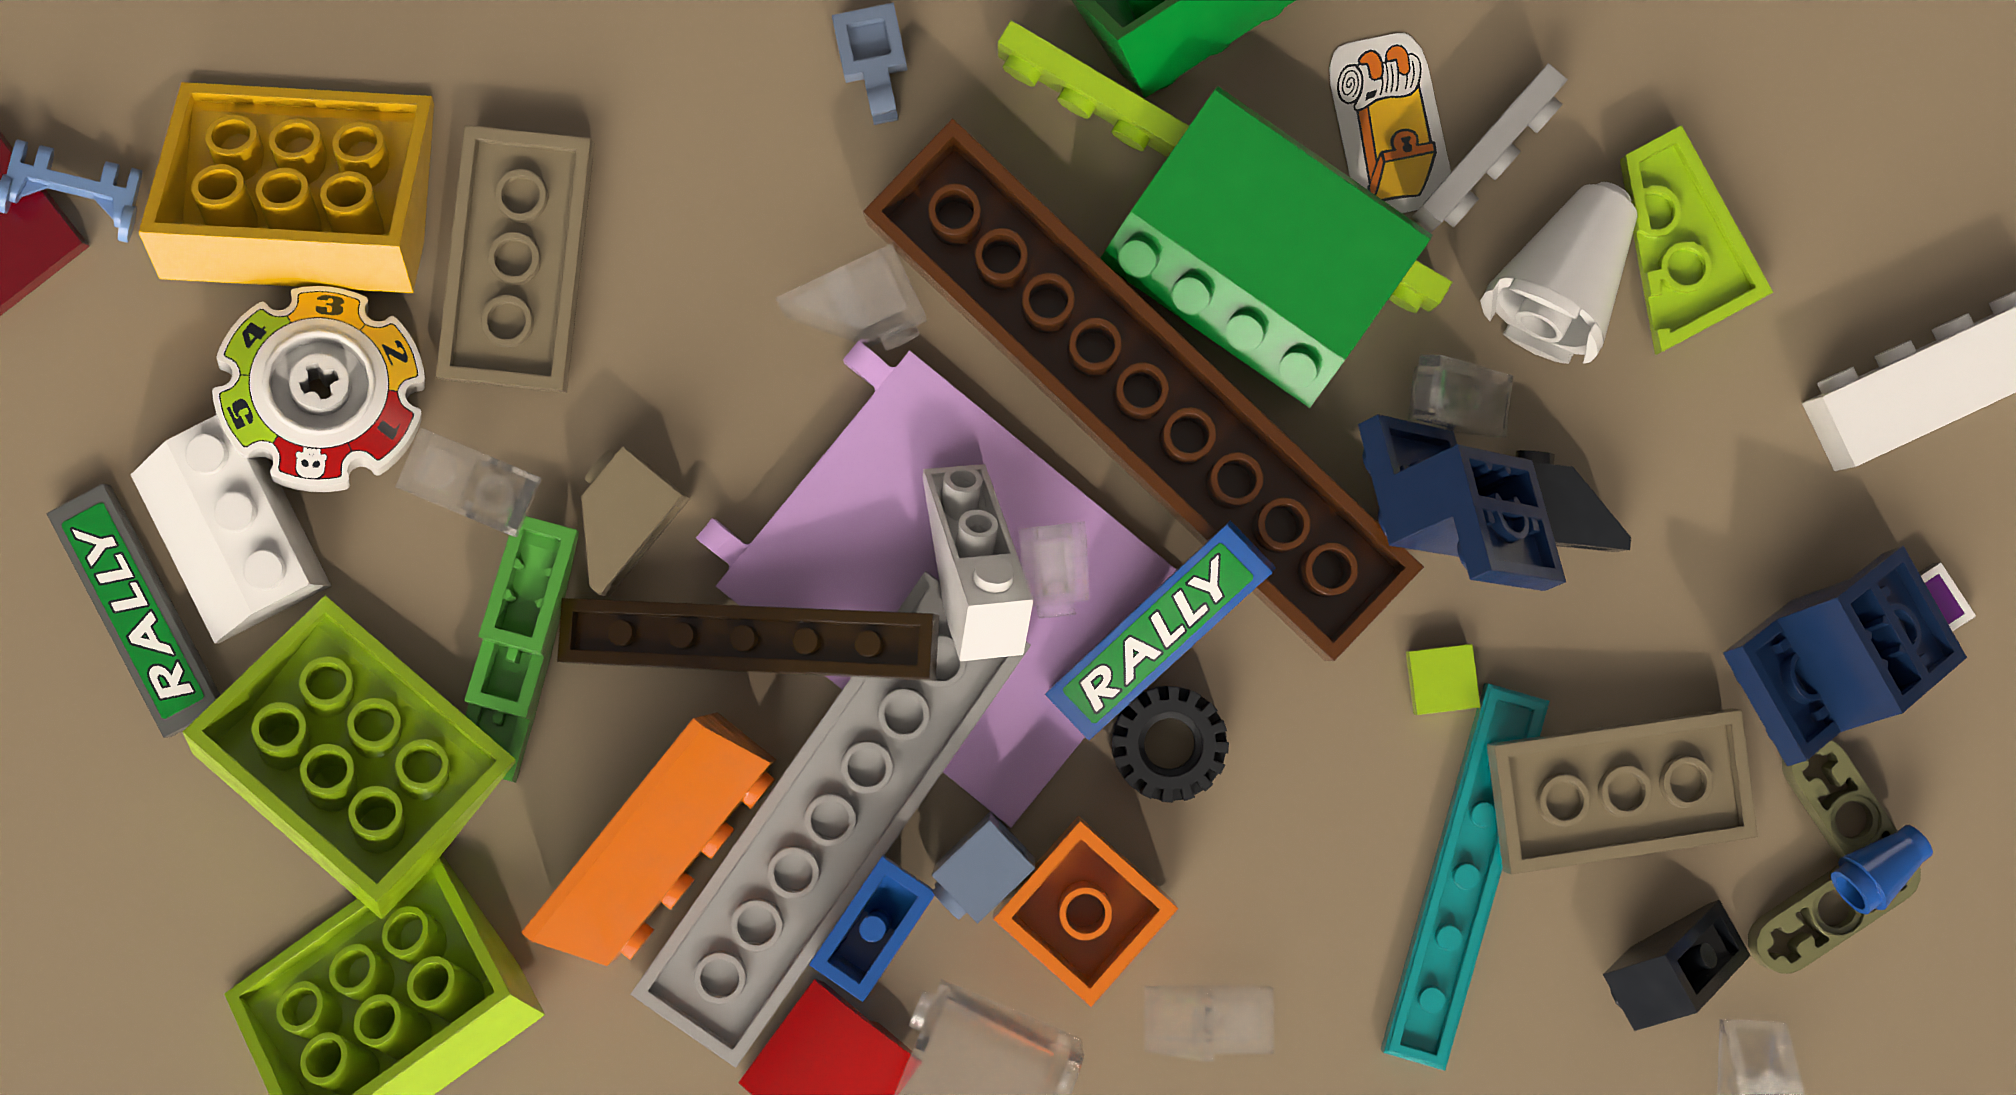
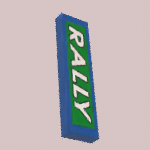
(1160, 630)

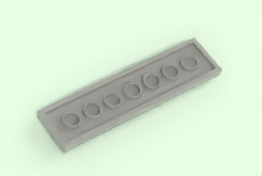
(816, 842)

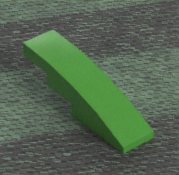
(520, 634)

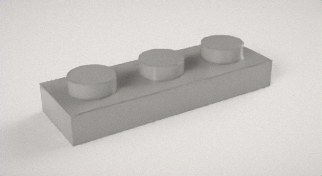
(1493, 151)

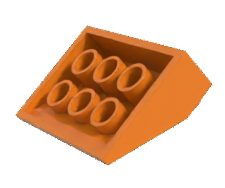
(654, 842)

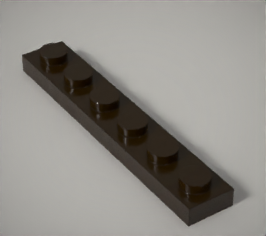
(749, 639)

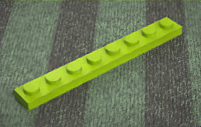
(1144, 124)

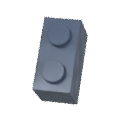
(981, 869)

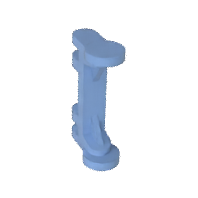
(27, 179)

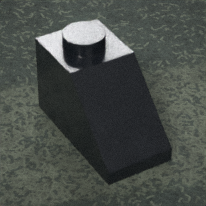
(1574, 509)
(1677, 967)

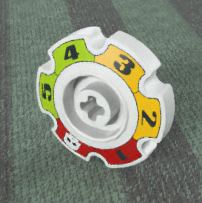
(327, 338)

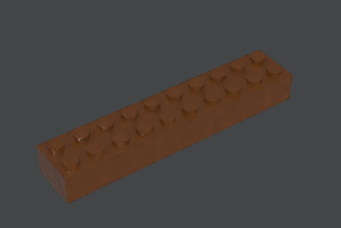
(1138, 387)

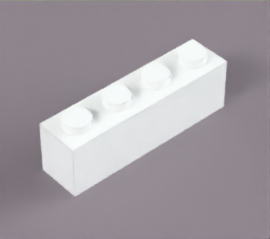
(1917, 388)

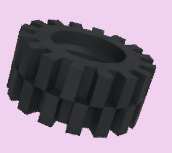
(1197, 771)

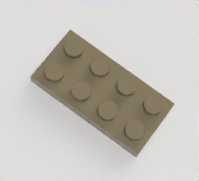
(515, 258)
(1622, 790)

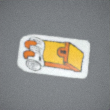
(1389, 119)

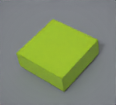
(1443, 679)

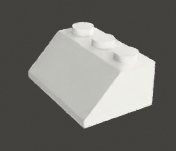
(227, 530)

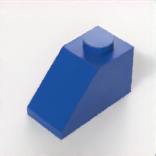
(873, 928)

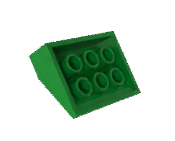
(1264, 247)

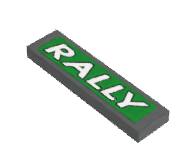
(135, 608)

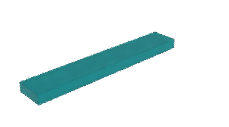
(1458, 890)

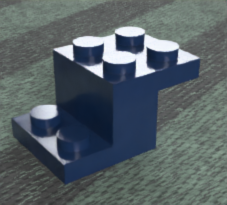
(1461, 503)
(1845, 656)

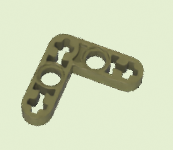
(1783, 917)

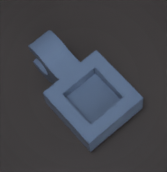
(871, 51)

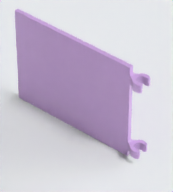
(864, 538)

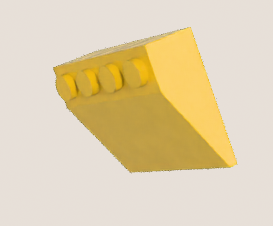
(291, 188)

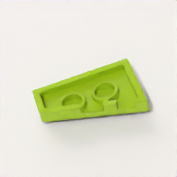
(1686, 242)

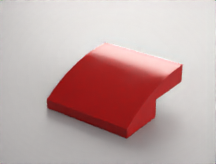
(827, 1051)

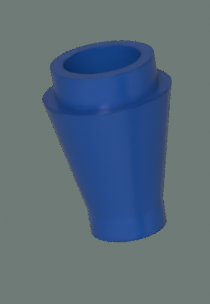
(1879, 871)

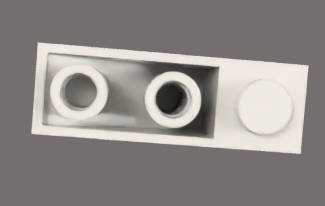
(976, 564)

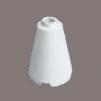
(1567, 276)

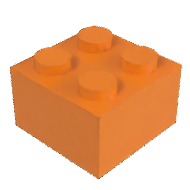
(1084, 911)

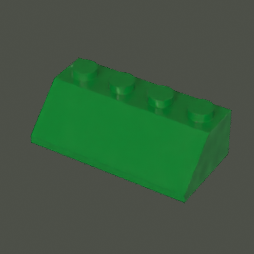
(1165, 38)

